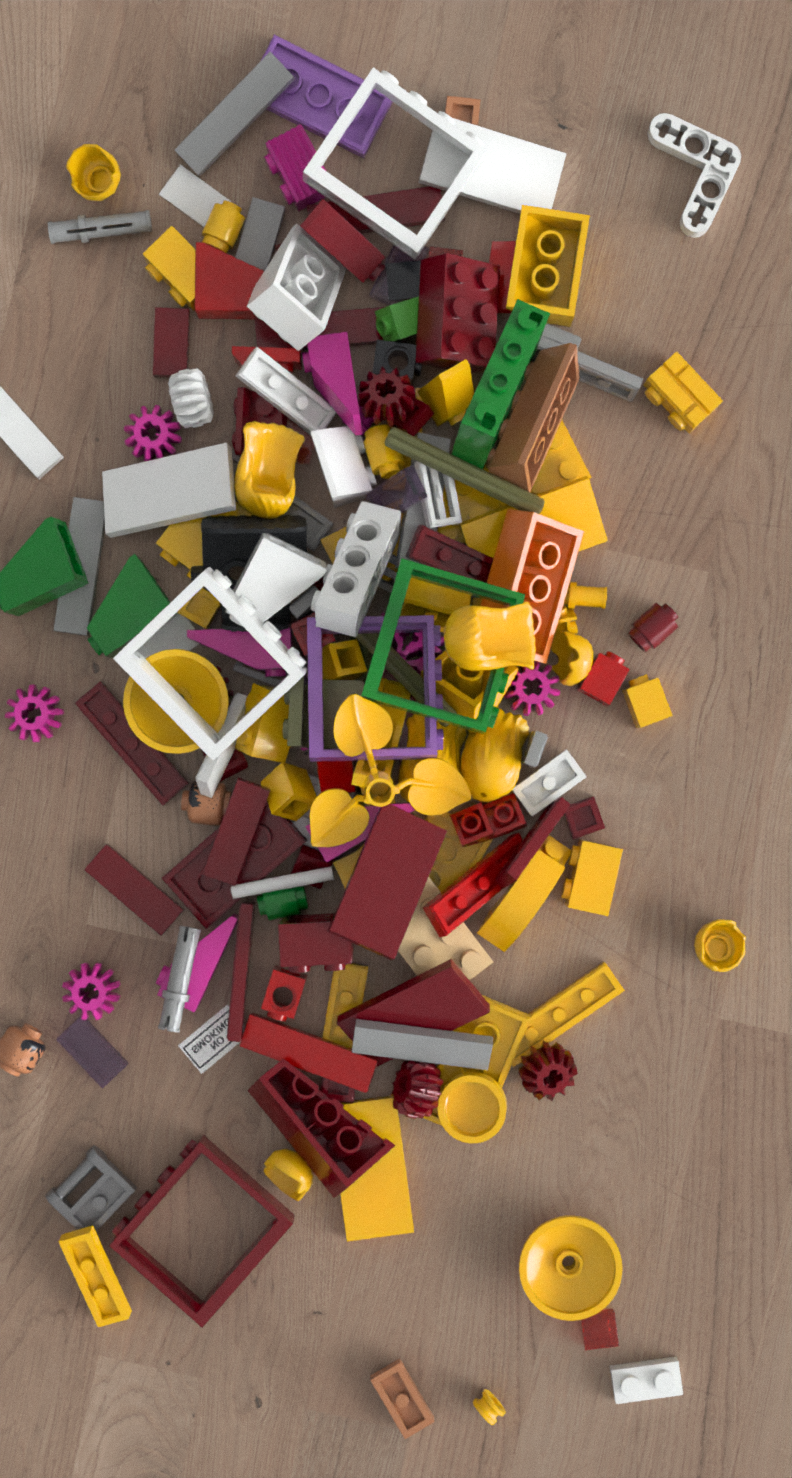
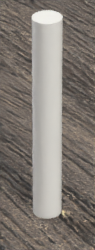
(282, 882)

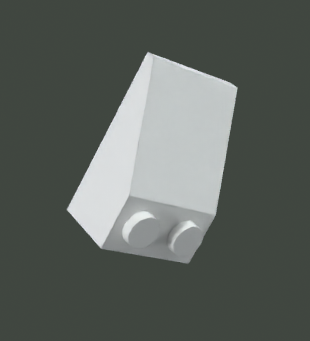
(298, 289)

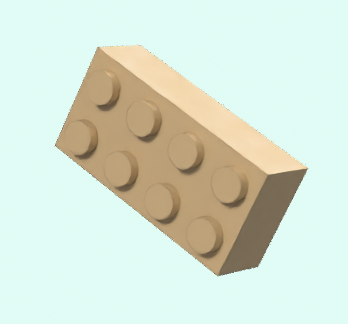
(426, 950)

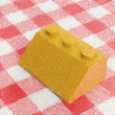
(548, 262)

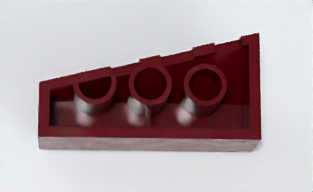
(318, 1127)

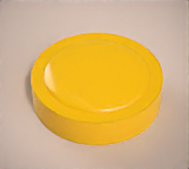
(472, 1107)

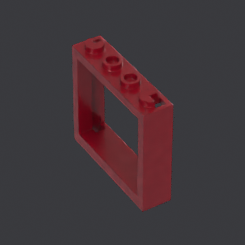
(164, 1280)

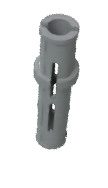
(60, 231)
(179, 979)

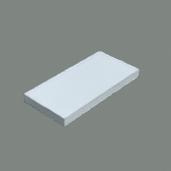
(507, 177)
(169, 490)

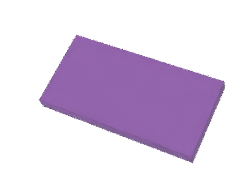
(321, 96)

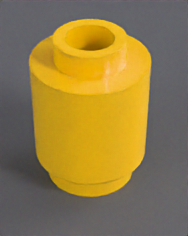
(223, 226)
(381, 458)

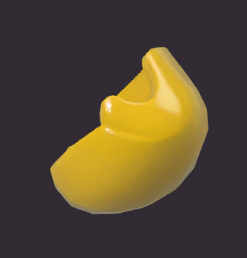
(93, 172)
(574, 657)
(720, 945)
(289, 1173)

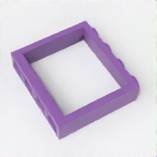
(431, 672)

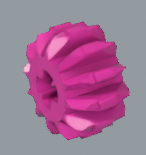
(162, 424)
(533, 699)
(25, 704)
(80, 998)

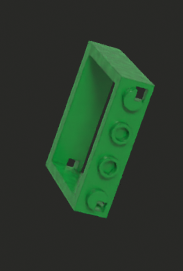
(499, 384)
(497, 678)

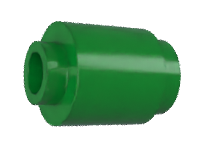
(282, 903)

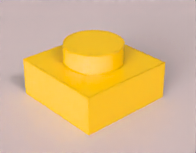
(201, 608)

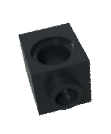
(387, 350)

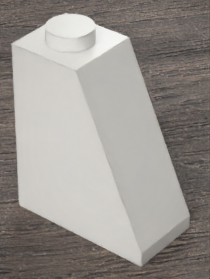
(276, 575)

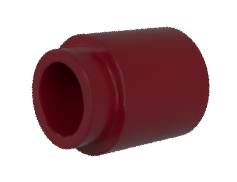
(653, 626)

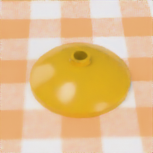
(197, 682)
(576, 1289)

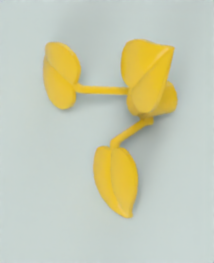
(368, 726)

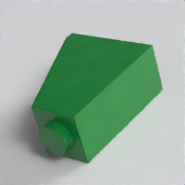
(41, 570)
(126, 608)

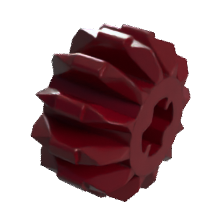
(386, 396)
(547, 1070)
(416, 1089)

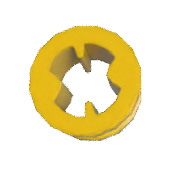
(489, 1407)

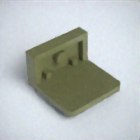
(297, 725)

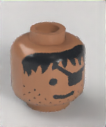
(205, 809)
(21, 1049)

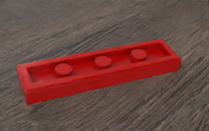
(470, 890)
(309, 1052)

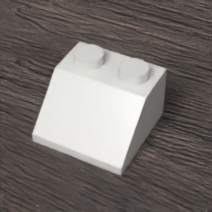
(342, 464)

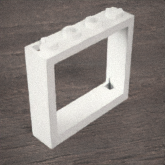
(362, 208)
(172, 701)

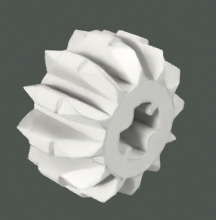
(191, 398)

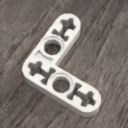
(711, 168)

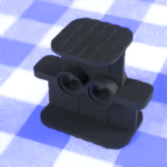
(230, 542)

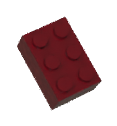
(457, 312)
(307, 944)

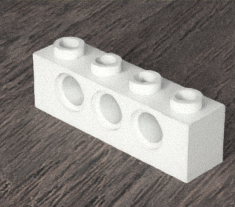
(357, 568)

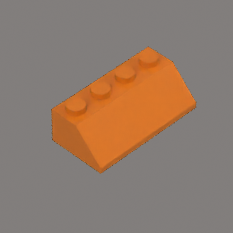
(538, 561)

